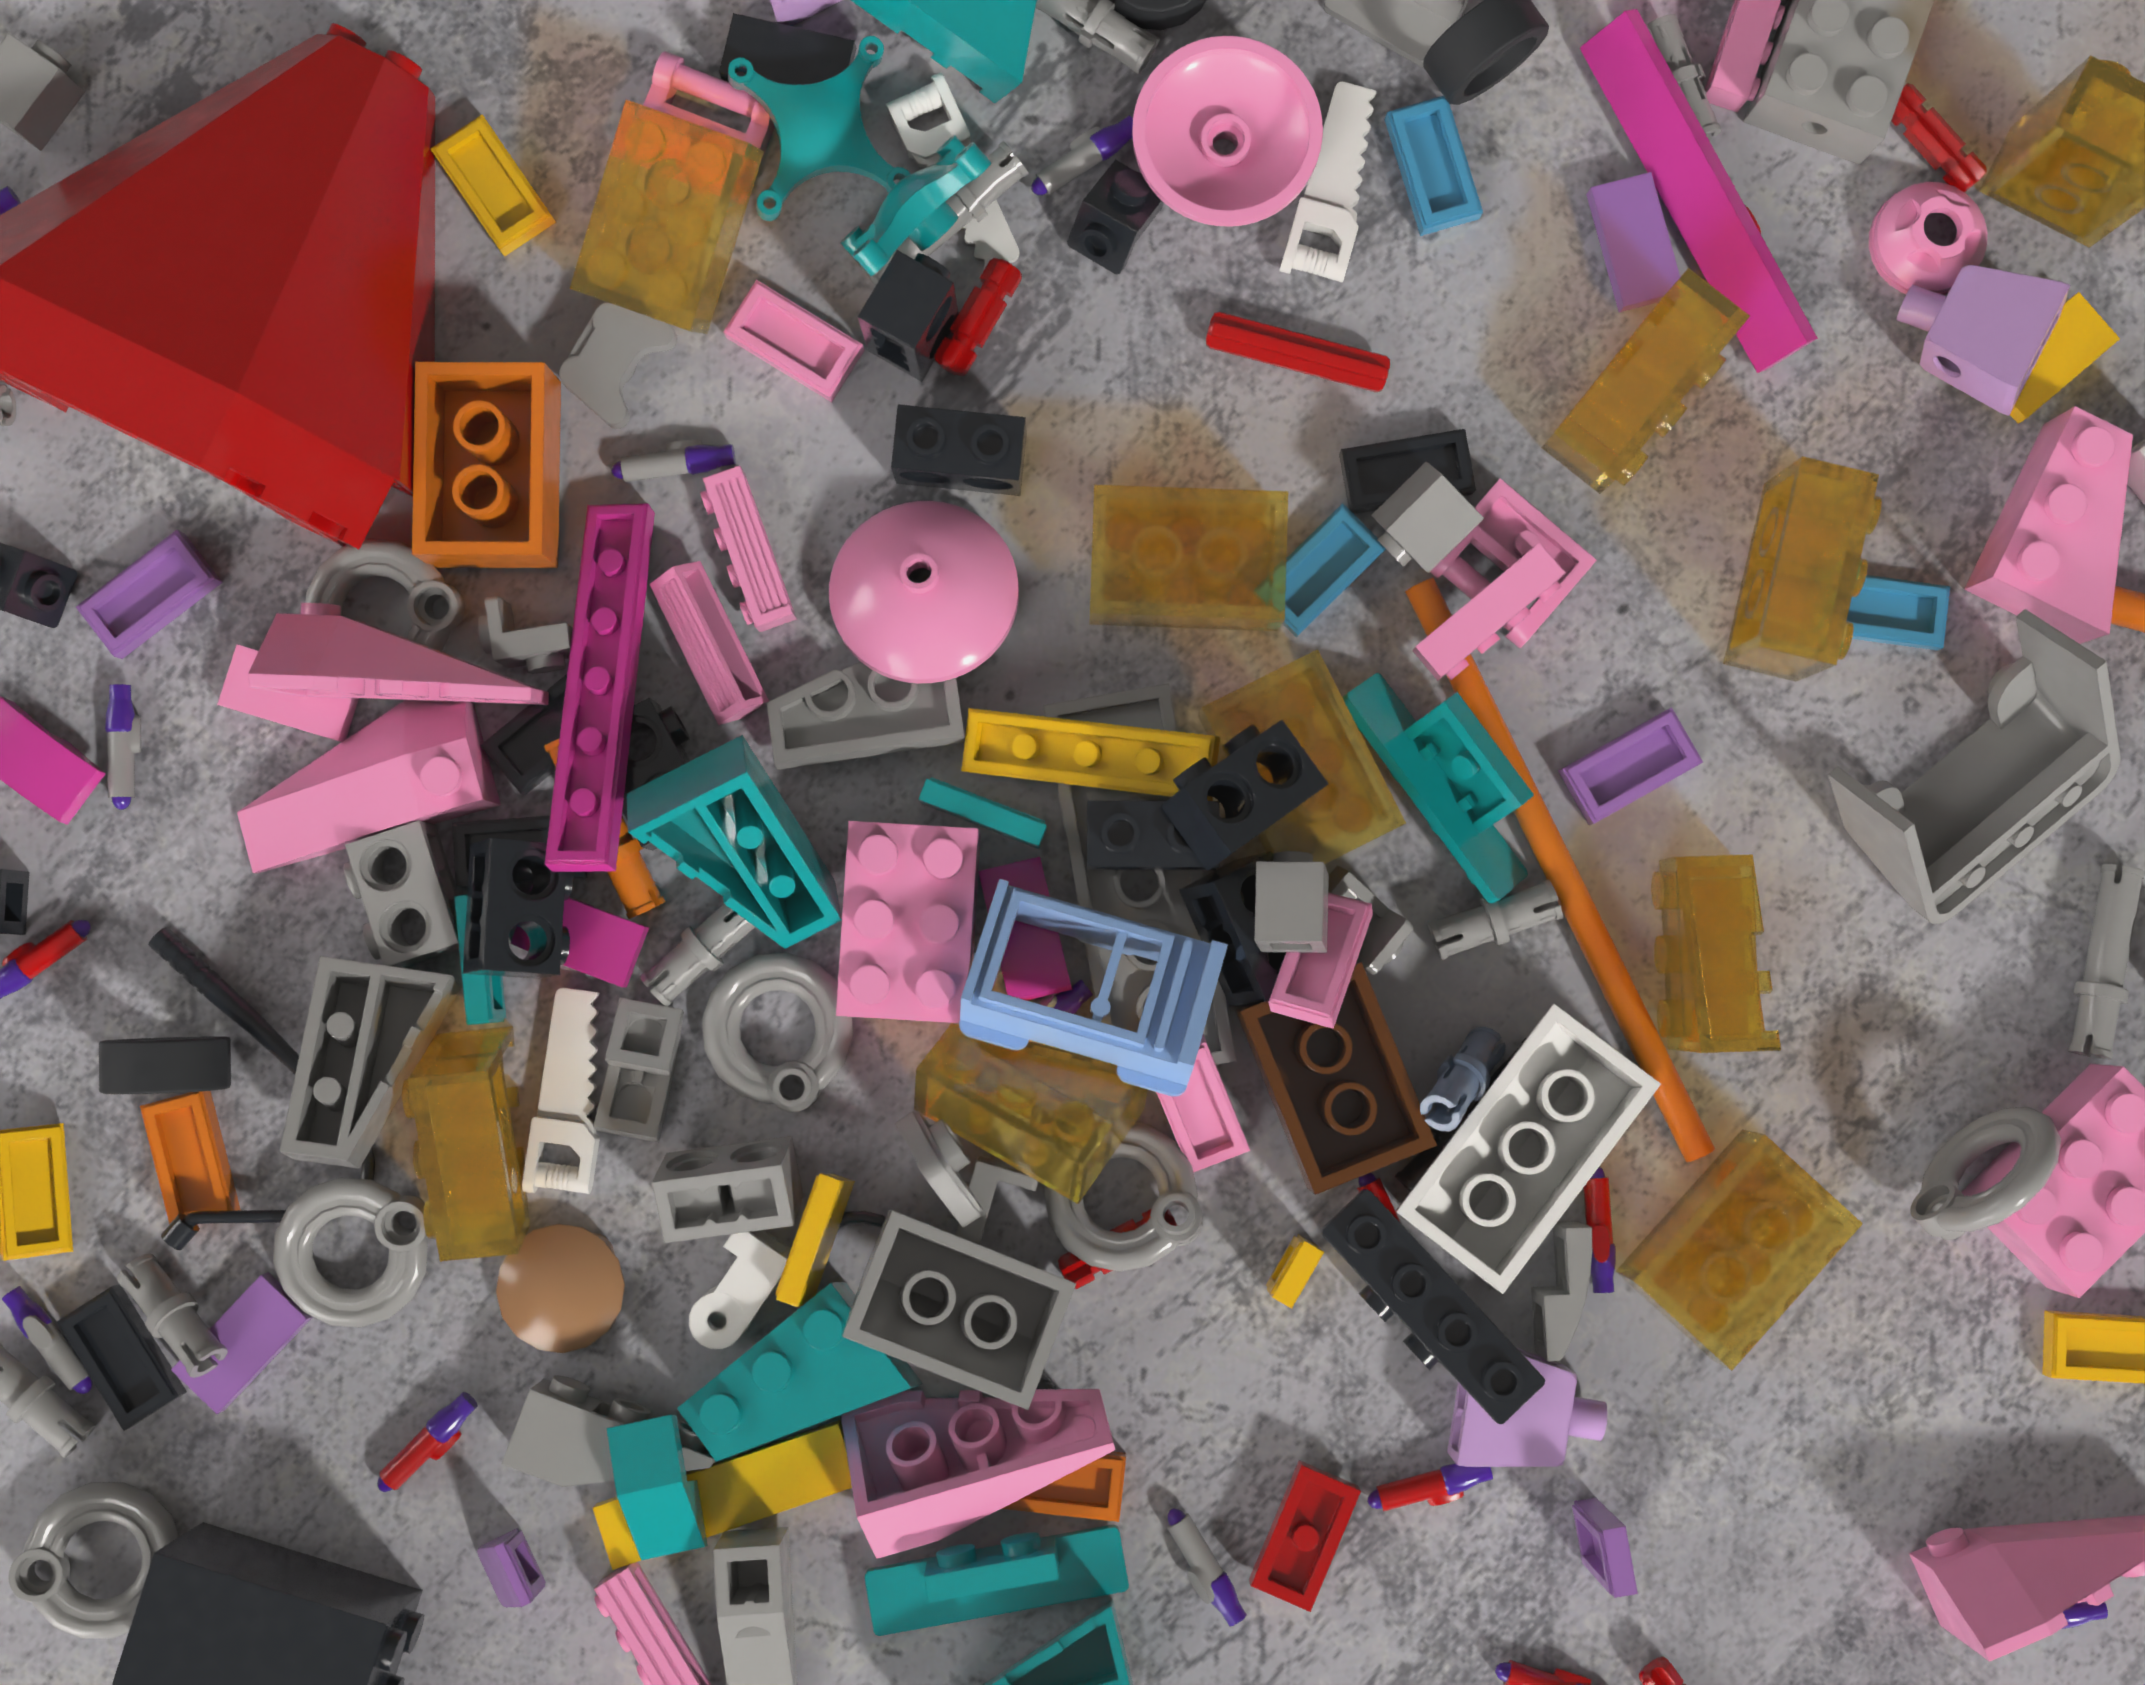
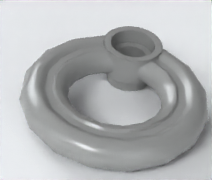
(395, 561)
(728, 1052)
(374, 1203)
(1947, 1212)
(1153, 1239)
(49, 1537)

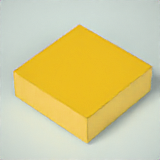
(1294, 1270)

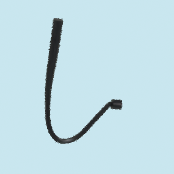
(225, 998)

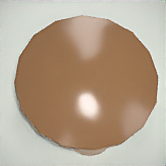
(561, 1288)

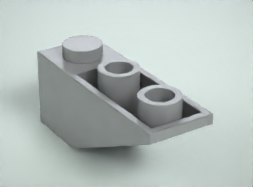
(566, 1438)
(755, 1606)

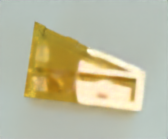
(1646, 382)
(1710, 955)
(1030, 1107)
(468, 1145)

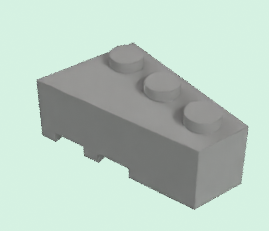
(356, 1051)

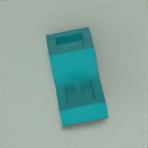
(654, 1488)

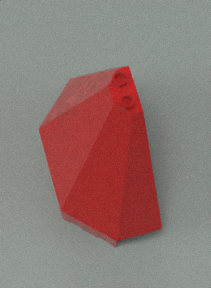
(247, 283)

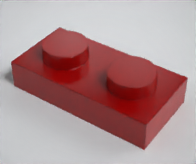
(1304, 1536)

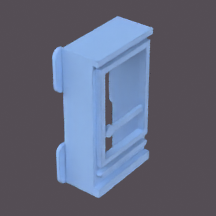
(1173, 1016)

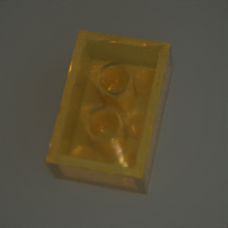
(2077, 154)
(666, 218)
(1188, 558)
(1803, 570)
(1357, 799)
(1739, 1247)

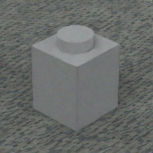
(34, 90)
(1425, 519)
(1291, 904)

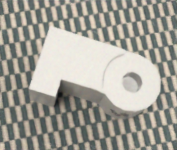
(731, 1307)

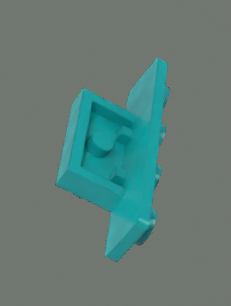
(1451, 776)
(996, 1579)

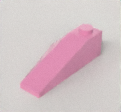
(346, 658)
(397, 770)
(947, 1462)
(2014, 1581)

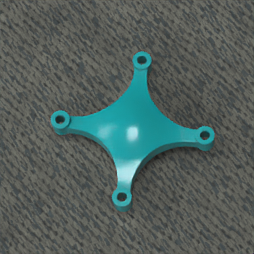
(817, 126)
(917, 206)

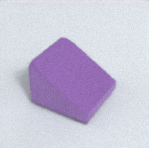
(512, 1569)

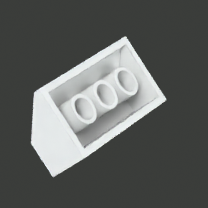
(1528, 1148)

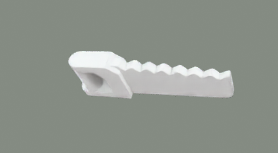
(1332, 187)
(990, 235)
(566, 1098)

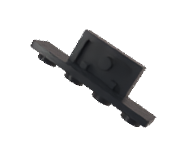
(1432, 1306)

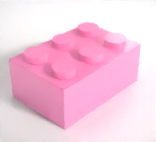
(907, 920)
(2095, 1193)

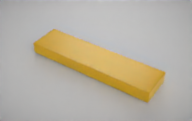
(1082, 752)
(748, 1487)

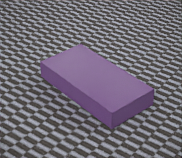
(1633, 240)
(149, 594)
(1630, 766)
(254, 1334)
(1604, 1547)

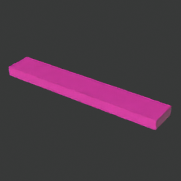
(1696, 188)
(600, 689)

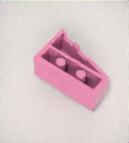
(2061, 528)

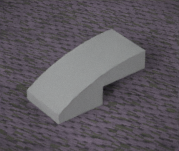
(639, 1070)
(1560, 1307)

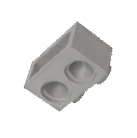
(424, 888)
(728, 1189)

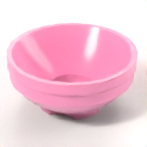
(1906, 254)

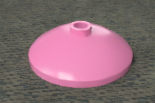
(1232, 93)
(932, 626)

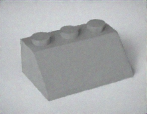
(958, 1309)

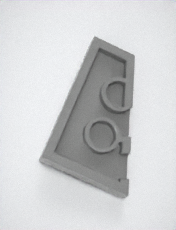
(861, 716)

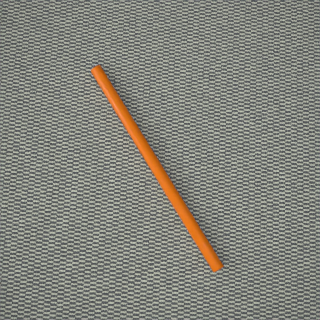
(1576, 901)

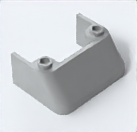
(2000, 788)

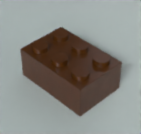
(1338, 1088)

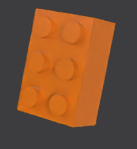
(486, 465)

